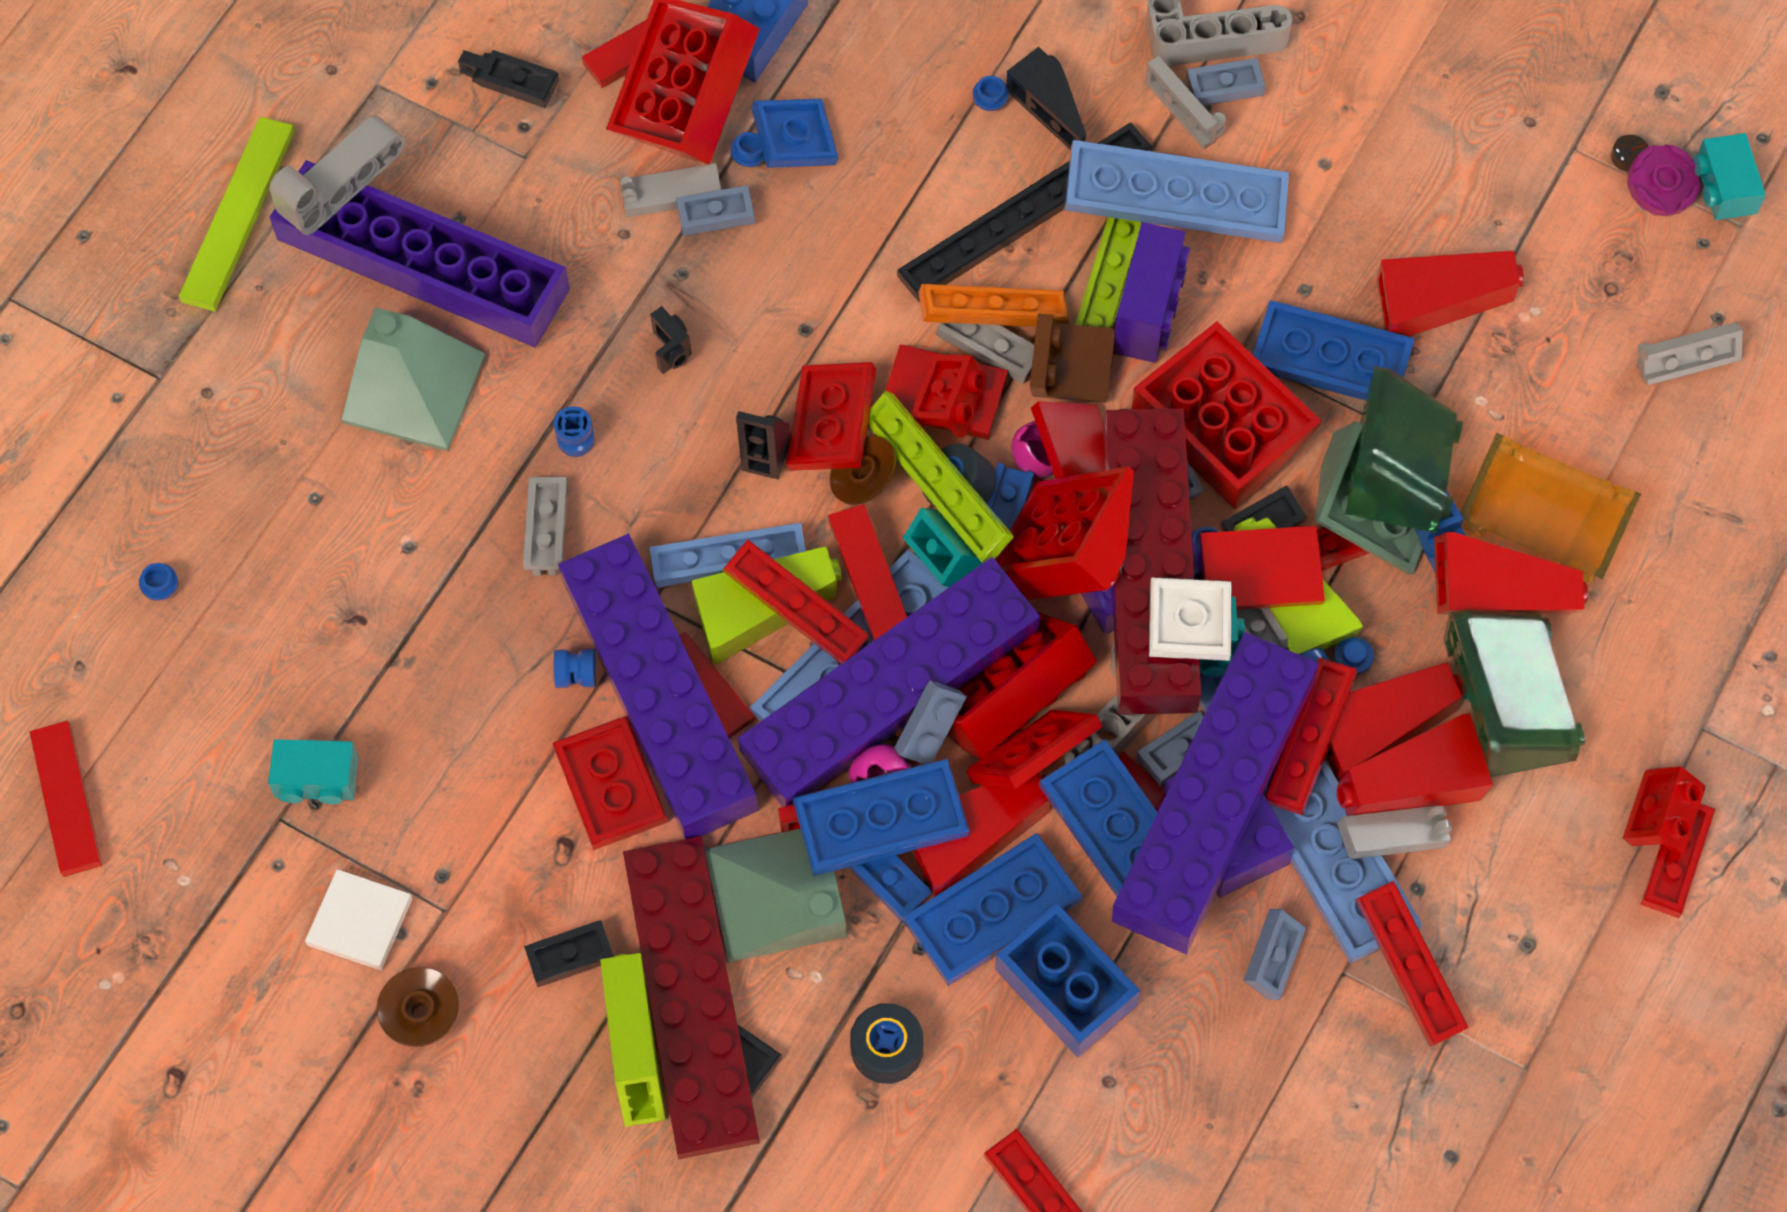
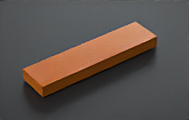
(990, 305)

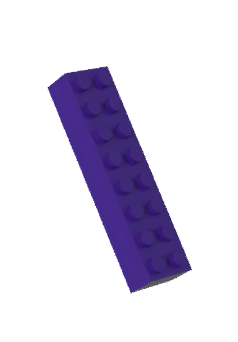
(437, 262)
(881, 684)
(658, 688)
(1214, 793)

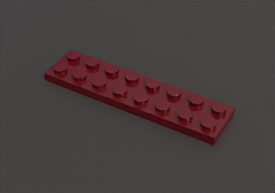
(690, 998)

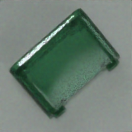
(1403, 455)
(1513, 688)

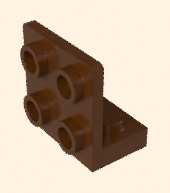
(1071, 361)

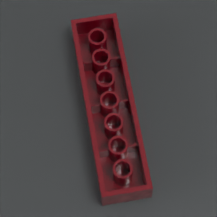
(1157, 547)

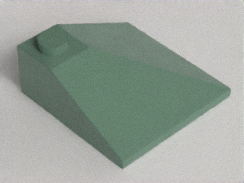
(411, 380)
(1386, 541)
(771, 898)

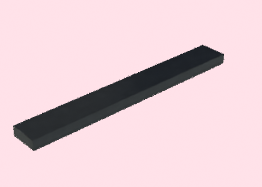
(1002, 224)

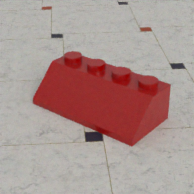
(1020, 685)

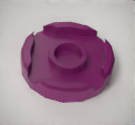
(1663, 180)

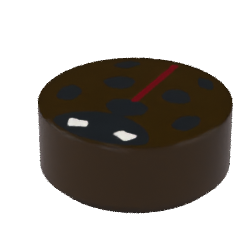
(1626, 149)

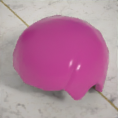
(1030, 452)
(876, 762)

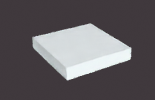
(1190, 619)
(358, 919)

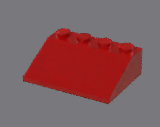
(683, 78)
(1235, 413)
(1070, 535)

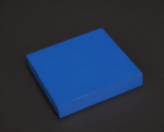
(794, 133)

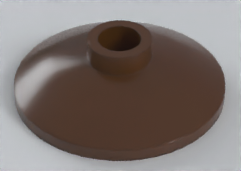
(862, 484)
(412, 989)

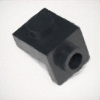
(674, 336)

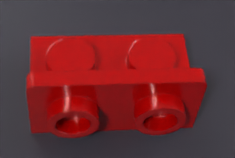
(950, 393)
(1665, 809)

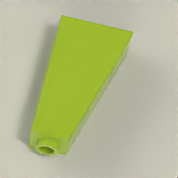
(737, 619)
(1311, 625)
(632, 1040)

